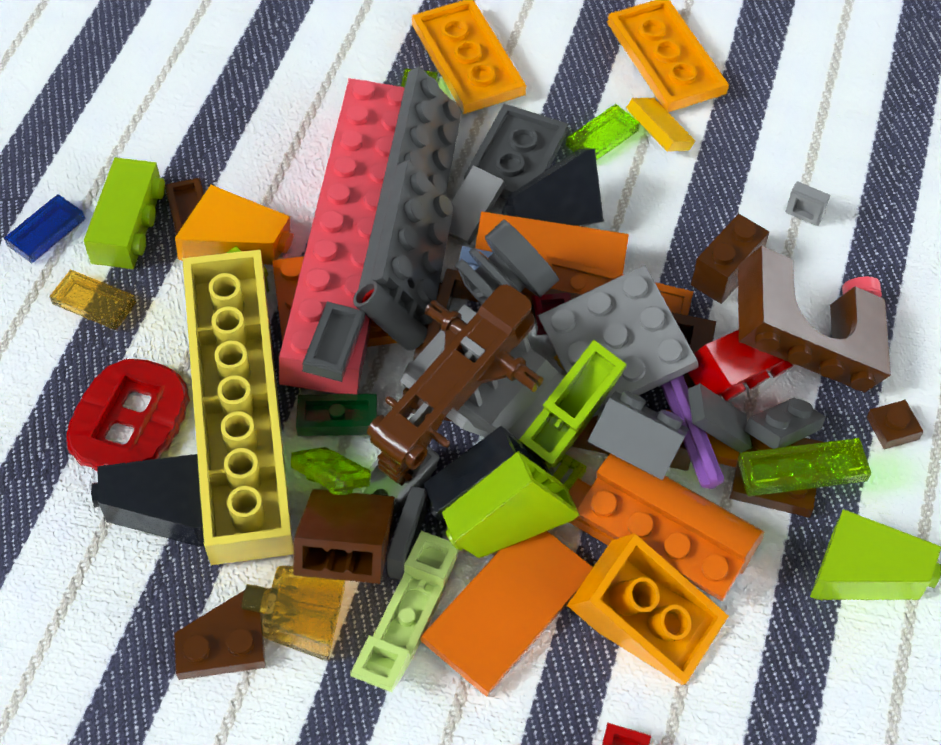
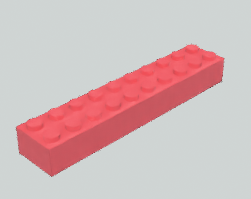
(342, 230)

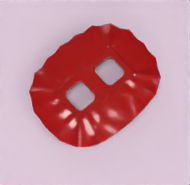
(103, 407)

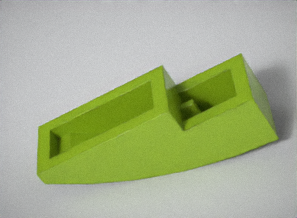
(573, 403)

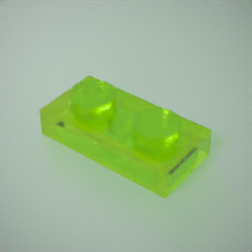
(330, 470)

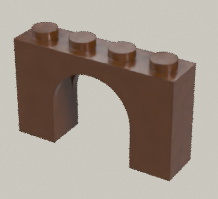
(775, 324)

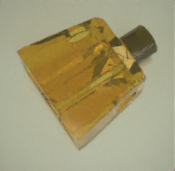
(298, 610)

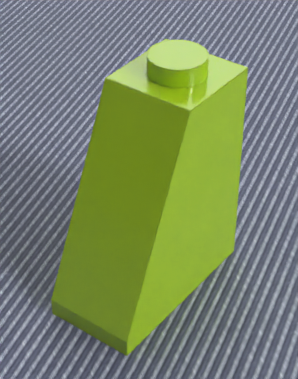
(508, 508)
(875, 563)

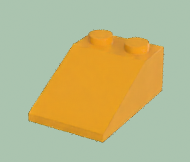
(648, 608)

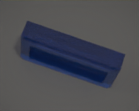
(44, 228)

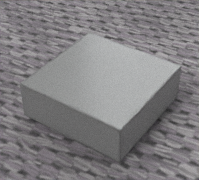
(807, 203)

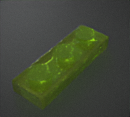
(804, 467)

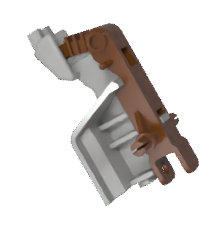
(473, 374)

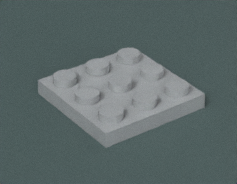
(630, 322)

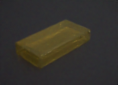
(93, 299)

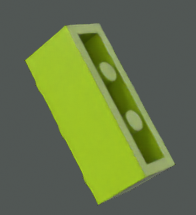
(124, 213)

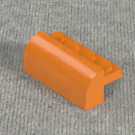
(680, 525)

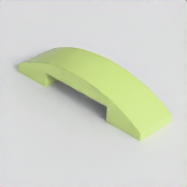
(408, 613)

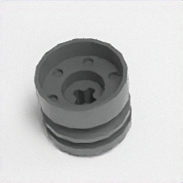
(512, 264)

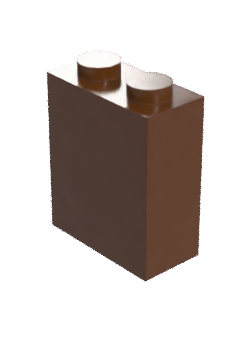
(344, 536)

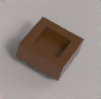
(894, 424)

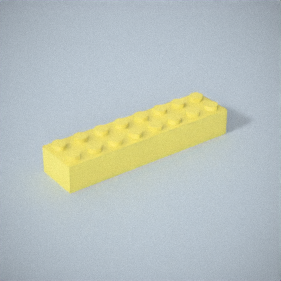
(236, 409)

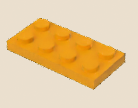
(667, 54)
(468, 55)

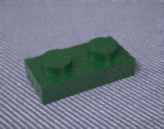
(335, 414)

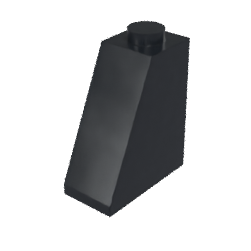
(561, 194)
(473, 467)
(153, 497)

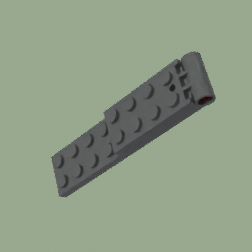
(411, 214)

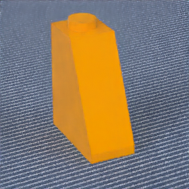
(229, 221)

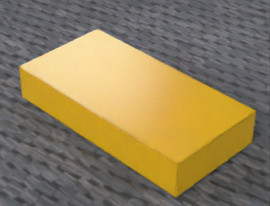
(660, 124)

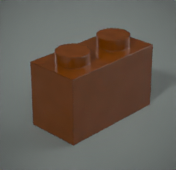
(718, 264)

